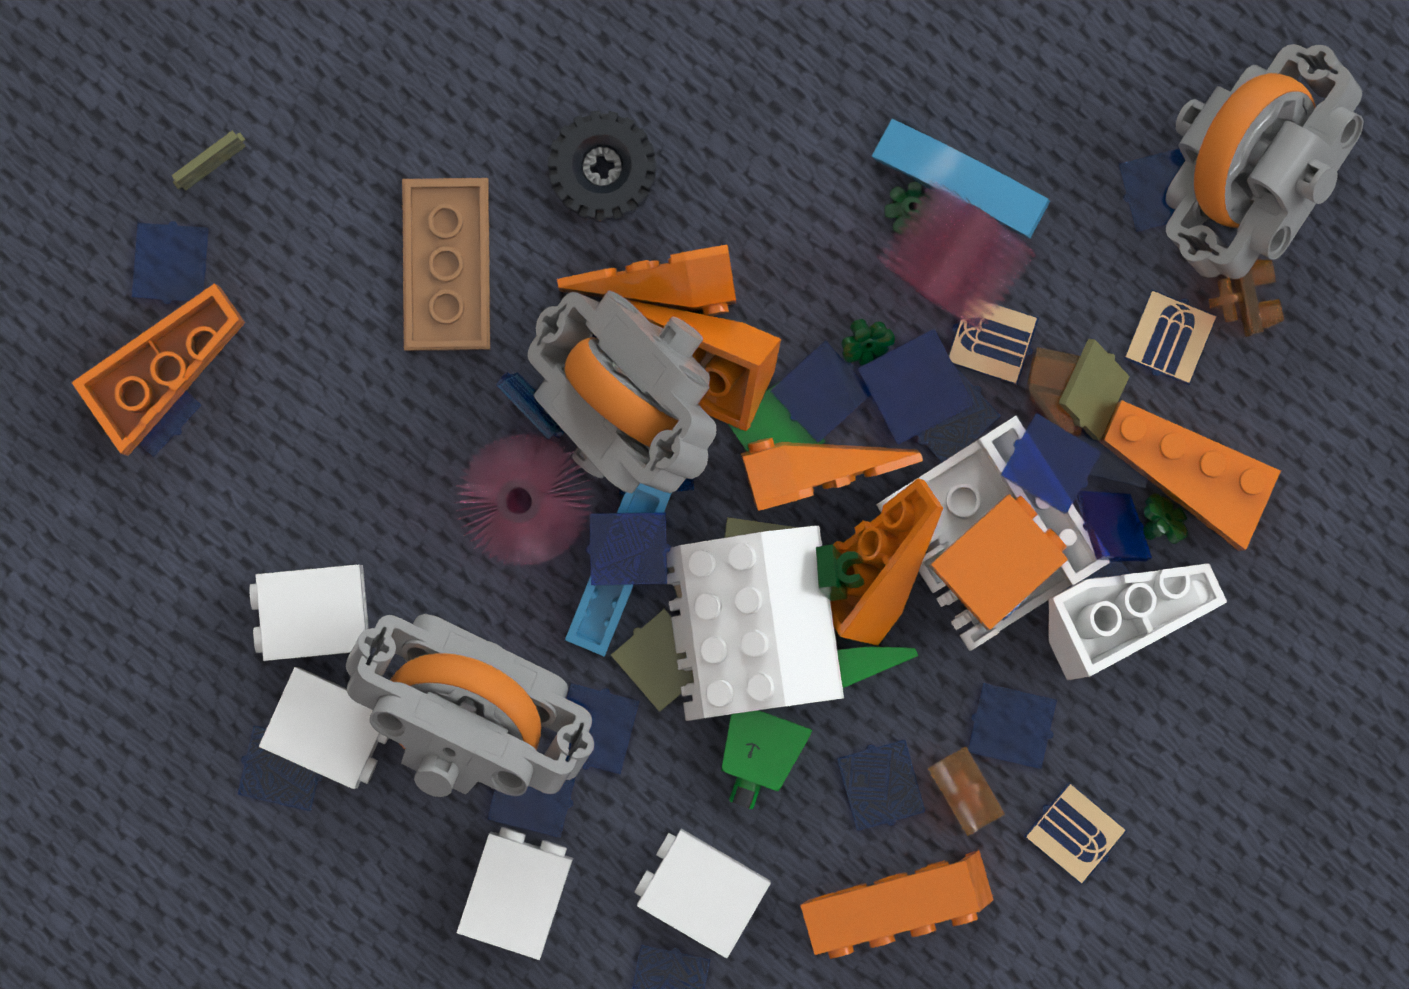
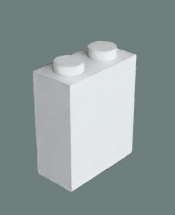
(309, 611)
(323, 730)
(701, 892)
(515, 893)

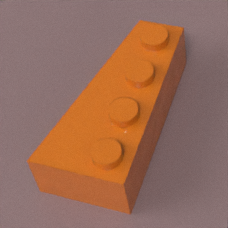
(153, 370)
(1201, 475)
(897, 905)

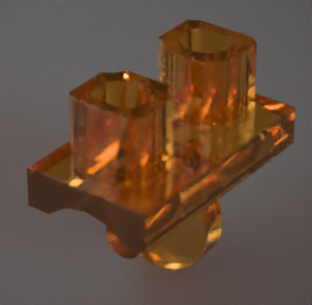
(1254, 315)
(966, 791)

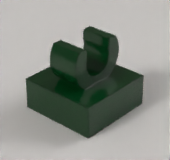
(832, 572)

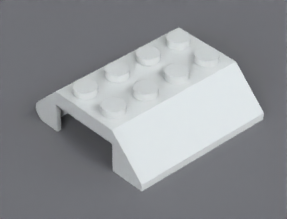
(967, 490)
(753, 623)

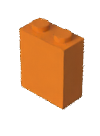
(1000, 560)

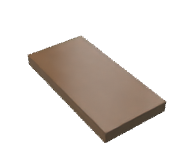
(446, 264)

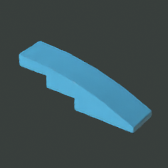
(984, 187)
(604, 605)

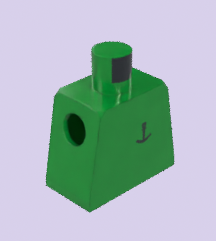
(760, 753)

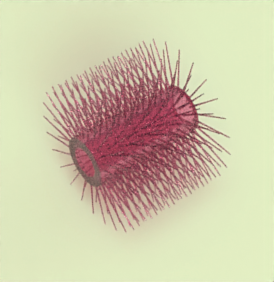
(956, 256)
(544, 506)

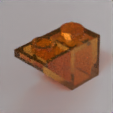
(1046, 383)

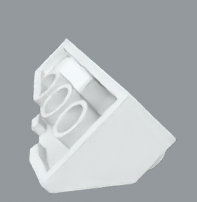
(1121, 614)

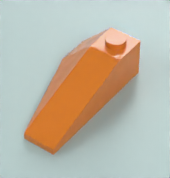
(687, 282)
(734, 355)
(792, 470)
(891, 556)

